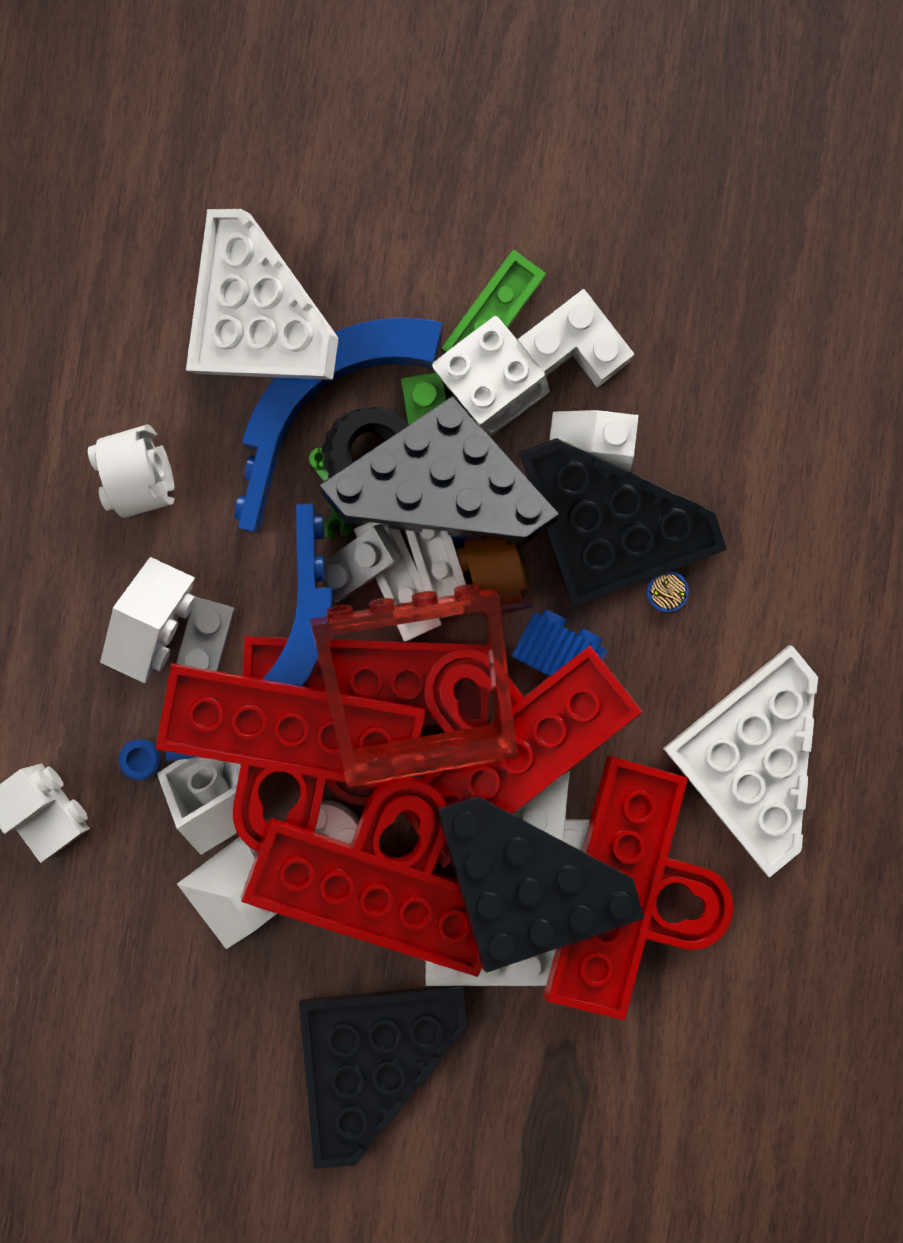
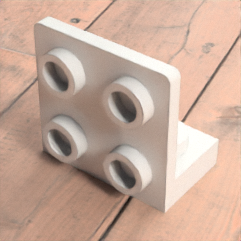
(492, 376)

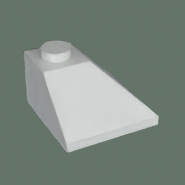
(599, 433)
(201, 799)
(217, 890)

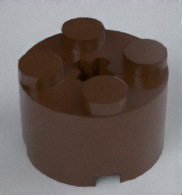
(498, 567)

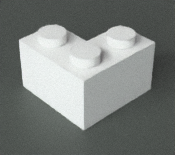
(581, 332)
(146, 620)
(40, 811)

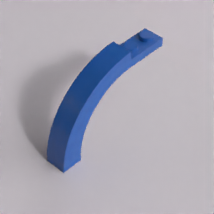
(359, 347)
(300, 655)

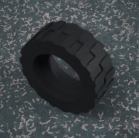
(350, 426)

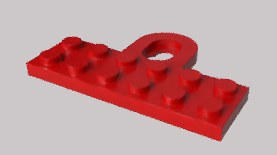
(379, 672)
(553, 728)
(272, 730)
(633, 834)
(362, 889)

